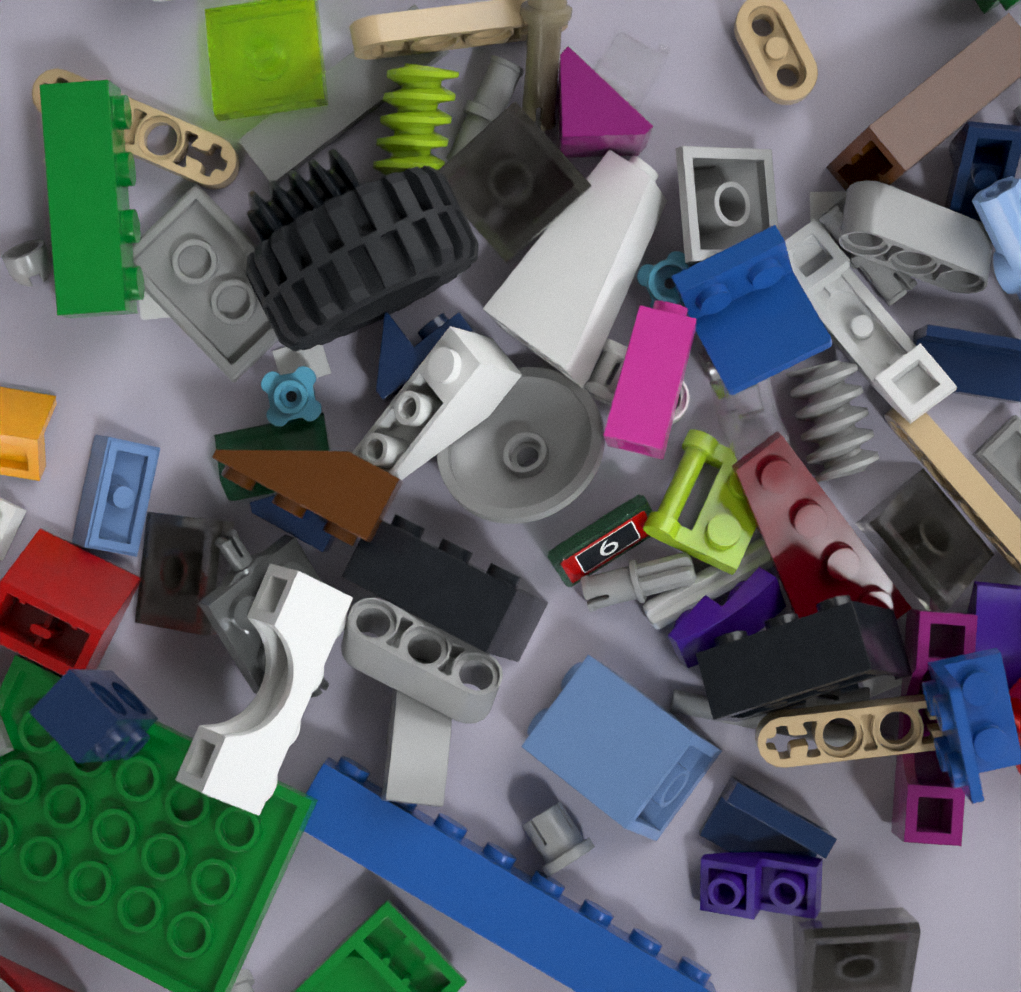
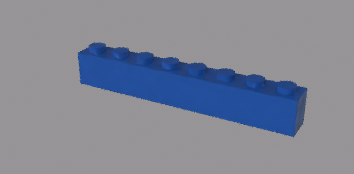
(488, 892)

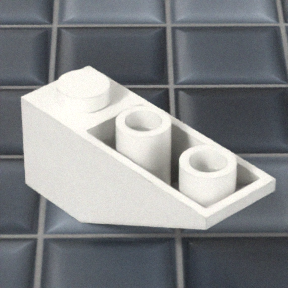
(440, 402)

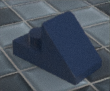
(979, 158)
(401, 359)

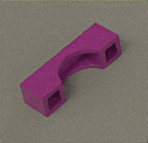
(924, 800)

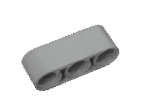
(916, 237)
(409, 637)

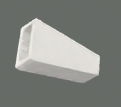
(581, 268)

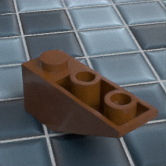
(329, 483)

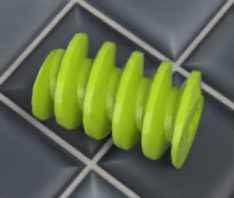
(415, 118)

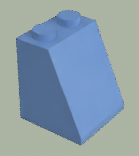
(620, 748)

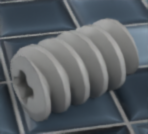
(833, 419)

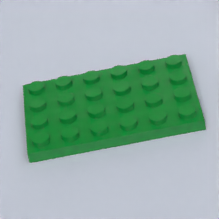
(132, 854)

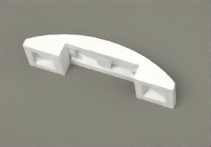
(863, 328)

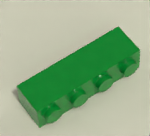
(90, 199)

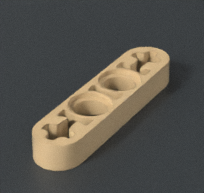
(438, 29)
(145, 120)
(961, 483)
(867, 736)

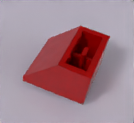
(62, 603)

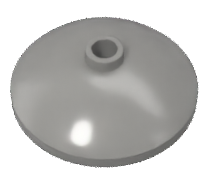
(540, 419)

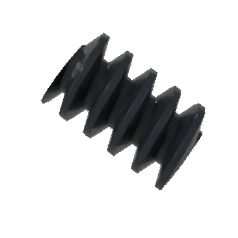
(303, 195)

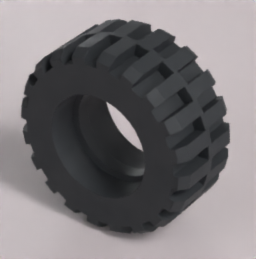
(361, 257)

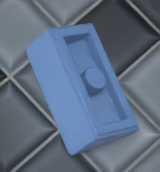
(115, 495)

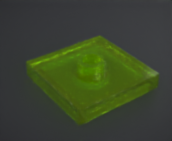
(265, 58)

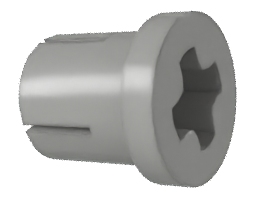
(557, 838)

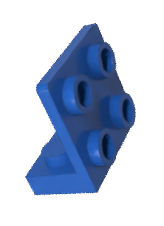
(751, 311)
(975, 718)

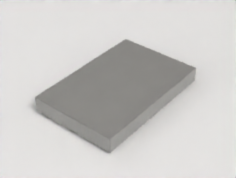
(198, 276)

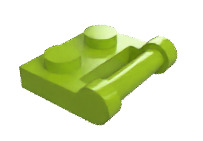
(725, 518)

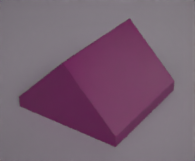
(595, 114)

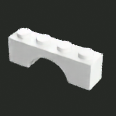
(298, 628)

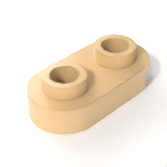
(779, 50)

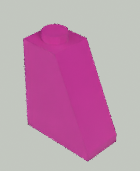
(651, 380)

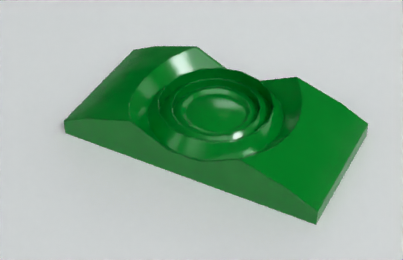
(384, 956)

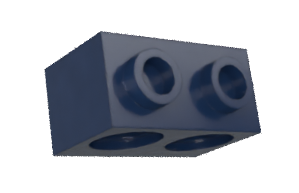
(94, 716)

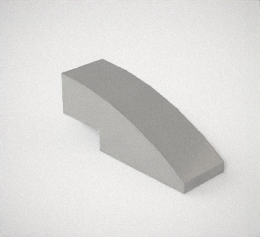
(416, 752)

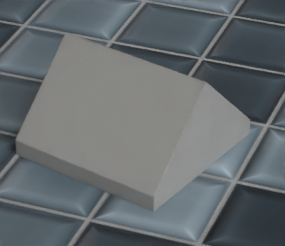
(723, 197)

